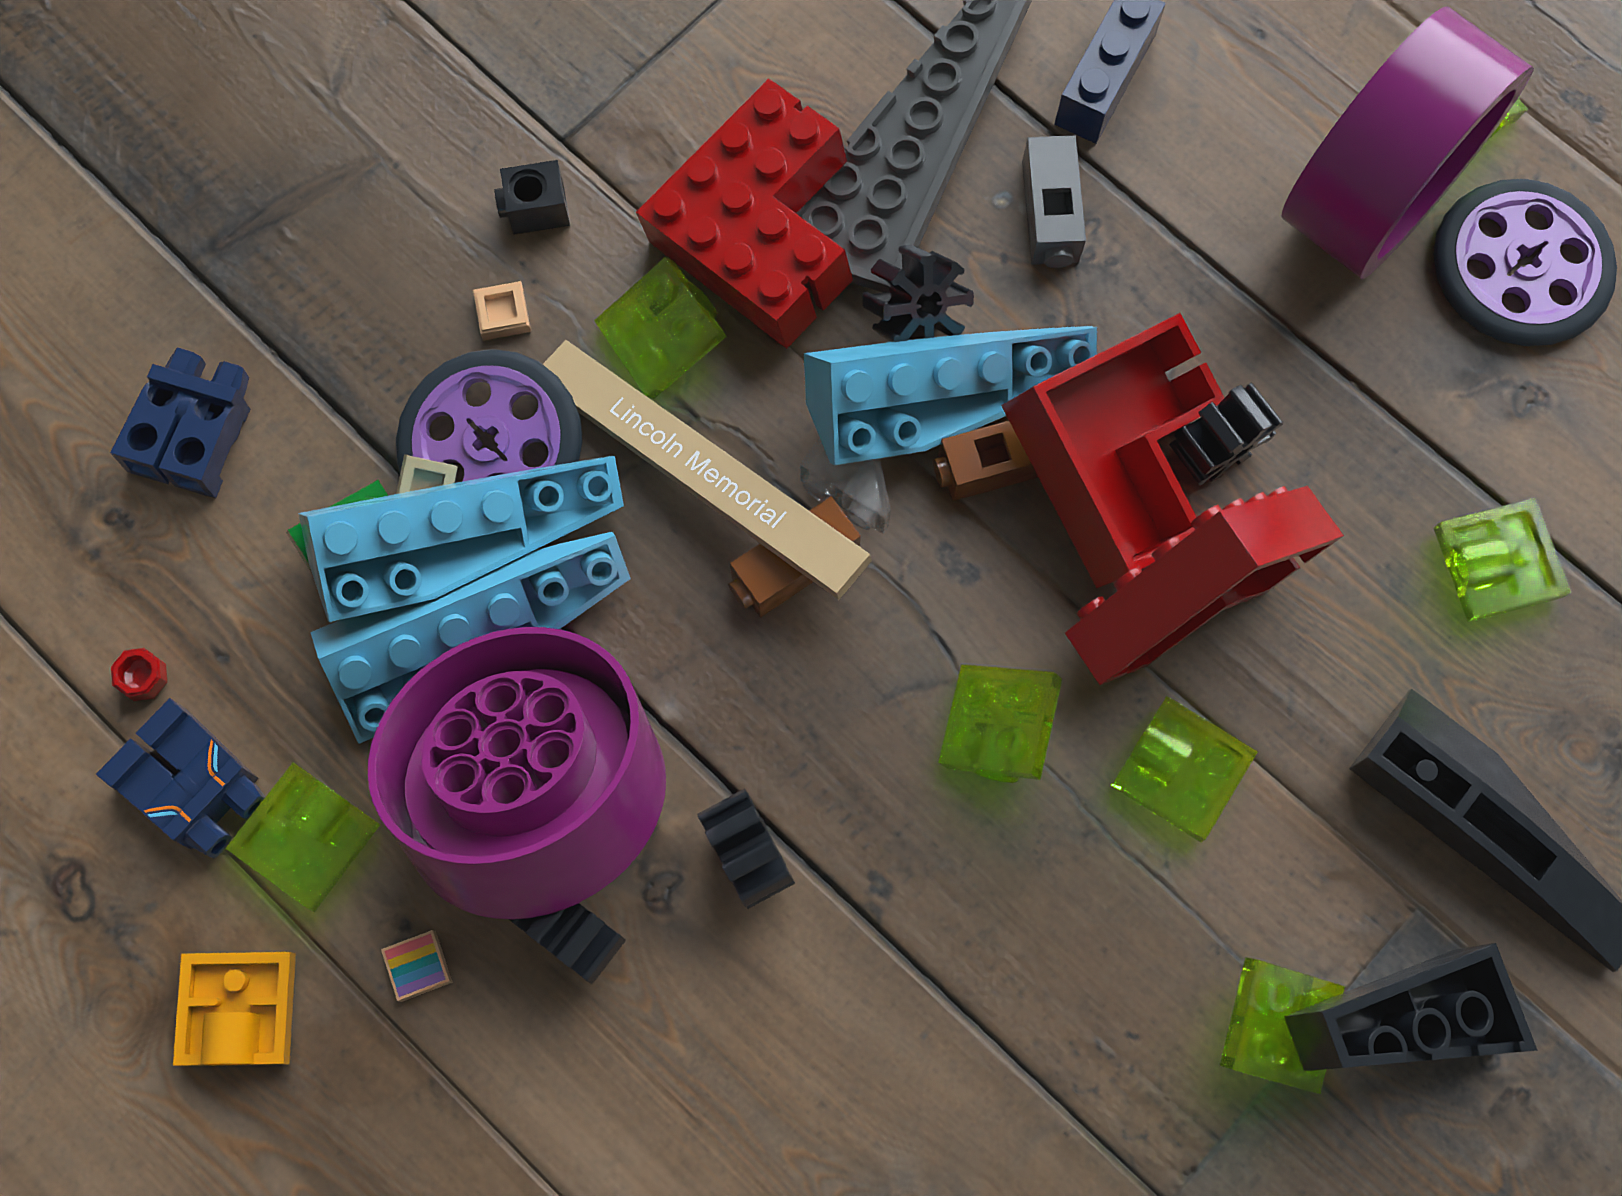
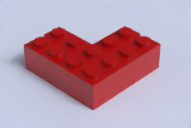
(735, 217)
(1099, 451)
(1220, 564)

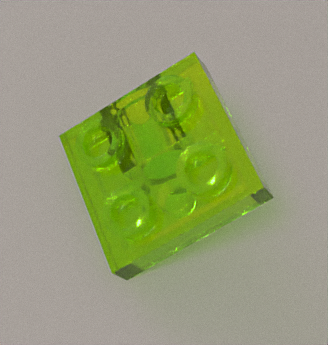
(661, 327)
(1501, 560)
(1000, 722)
(1184, 769)
(303, 837)
(1257, 1030)

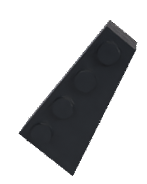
(1423, 1013)

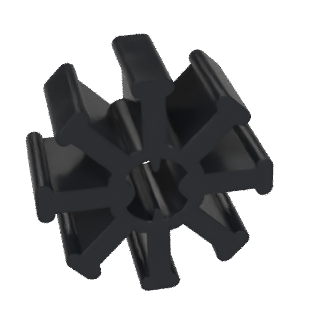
(917, 296)
(1225, 433)
(745, 849)
(575, 939)

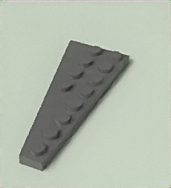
(913, 141)

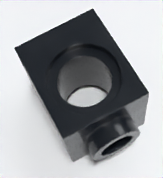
(533, 179)

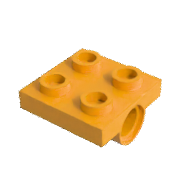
(234, 1009)

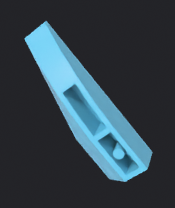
(922, 390)
(444, 536)
(380, 651)

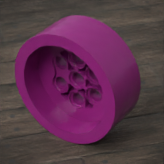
(1405, 140)
(518, 772)

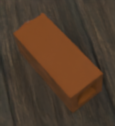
(982, 461)
(767, 580)

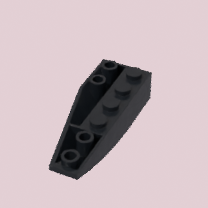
(1492, 820)

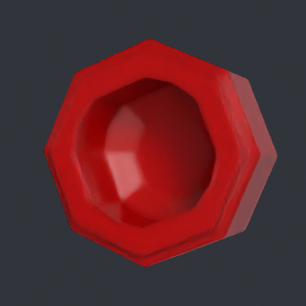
(139, 674)

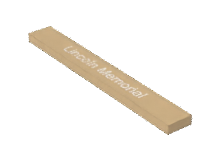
(709, 473)

